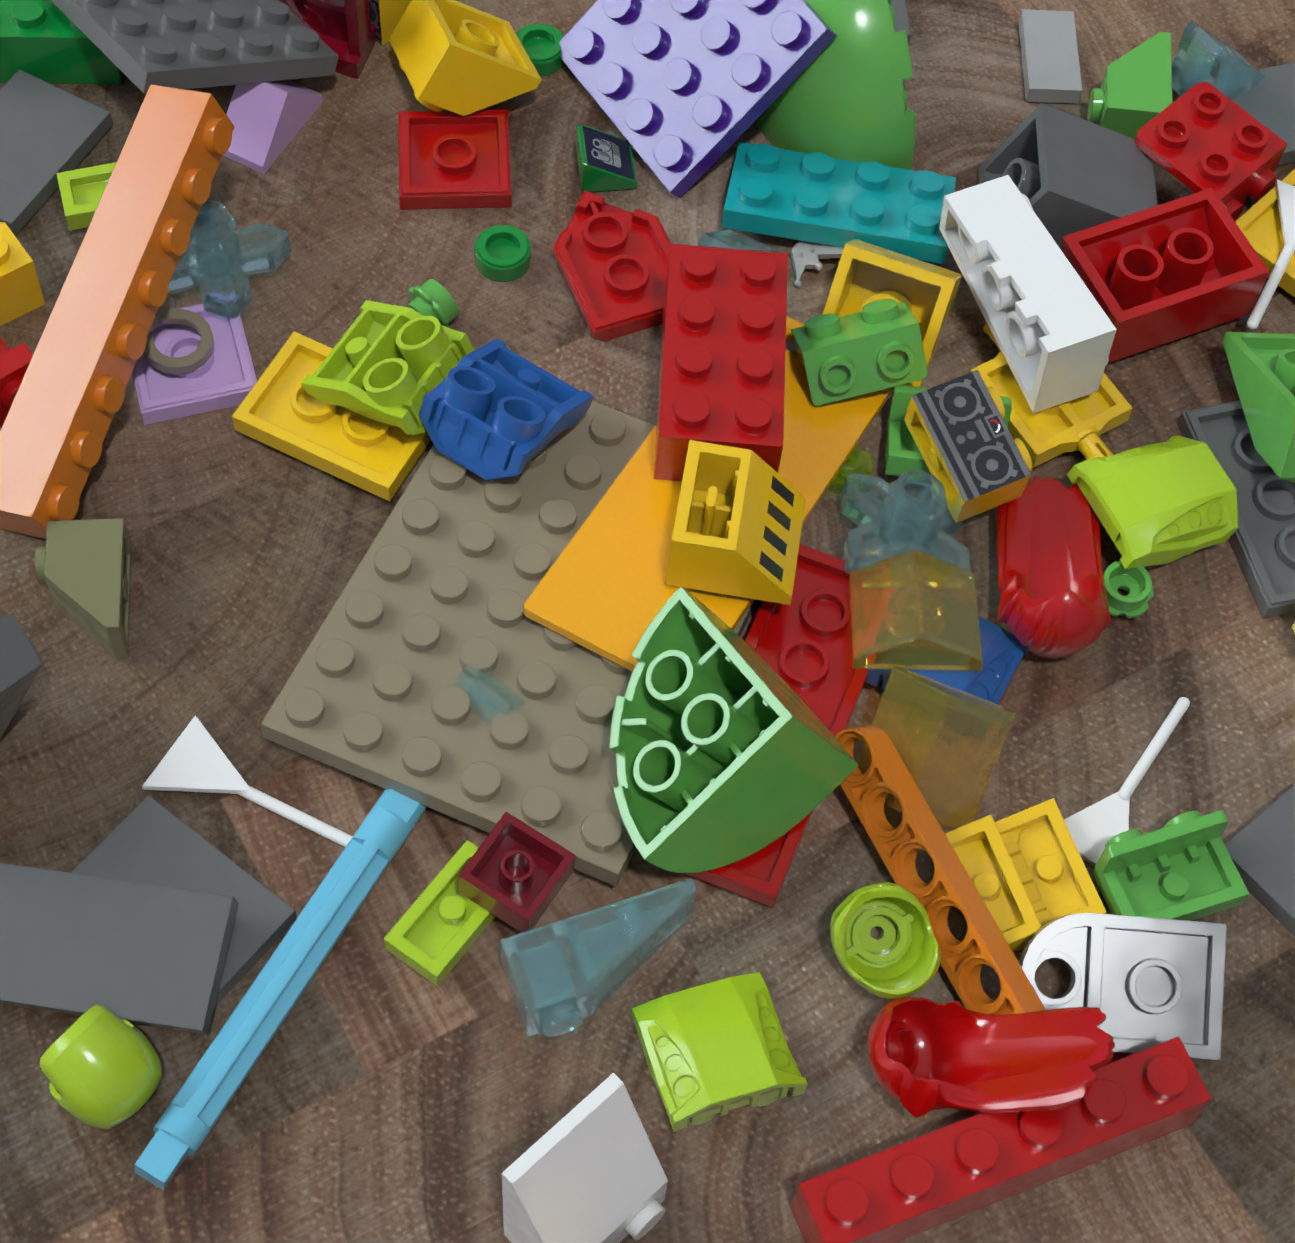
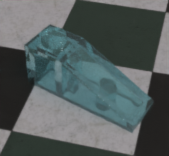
(580, 961)

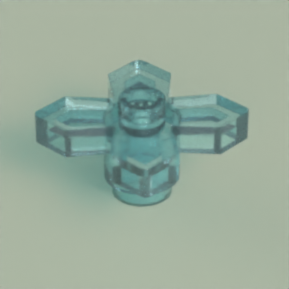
(223, 256)
(898, 520)

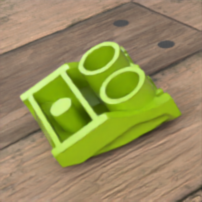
(388, 364)
(1160, 500)
(716, 1049)

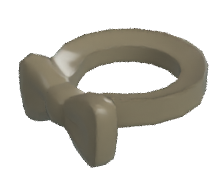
(171, 315)

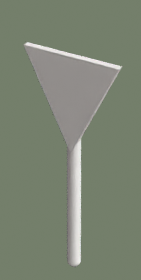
(1286, 205)
(200, 765)
(1110, 816)

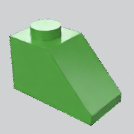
(1134, 87)

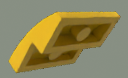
(1026, 870)

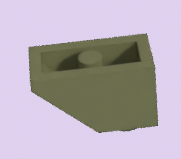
(90, 577)

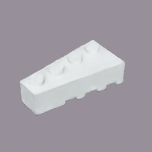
(1027, 293)

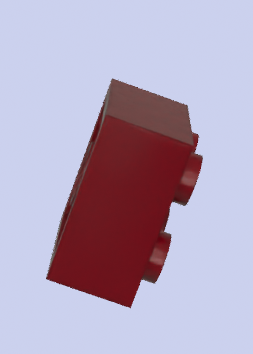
(516, 873)

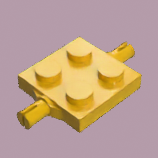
(1062, 427)

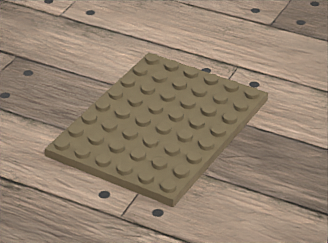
(450, 594)

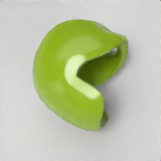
(903, 954)
(102, 1069)

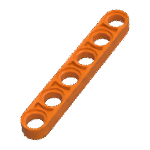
(950, 882)

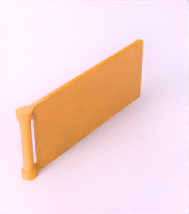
(617, 563)

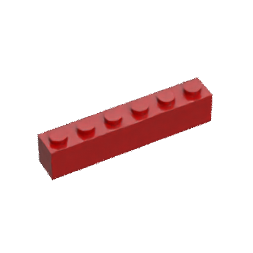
(1001, 1153)

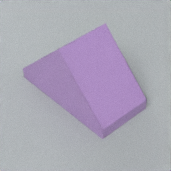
(267, 120)

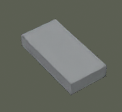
(1050, 56)

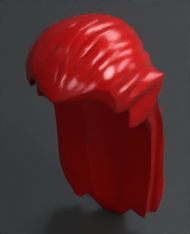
(1051, 570)
(985, 1062)

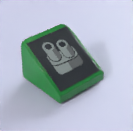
(604, 161)

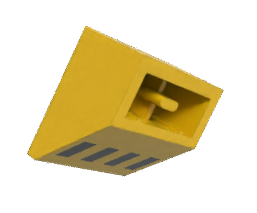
(735, 526)

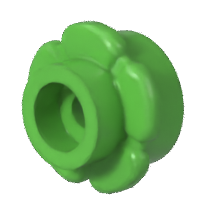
(434, 301)
(1133, 581)

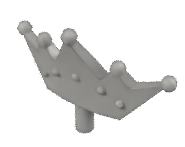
(807, 255)

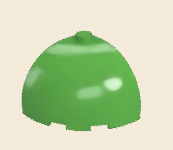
(852, 93)
(714, 745)

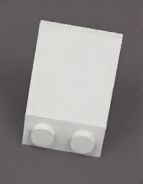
(587, 1176)

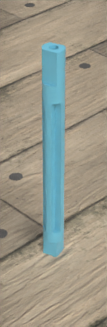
(277, 987)

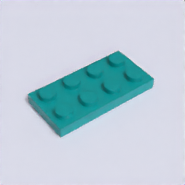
(836, 201)

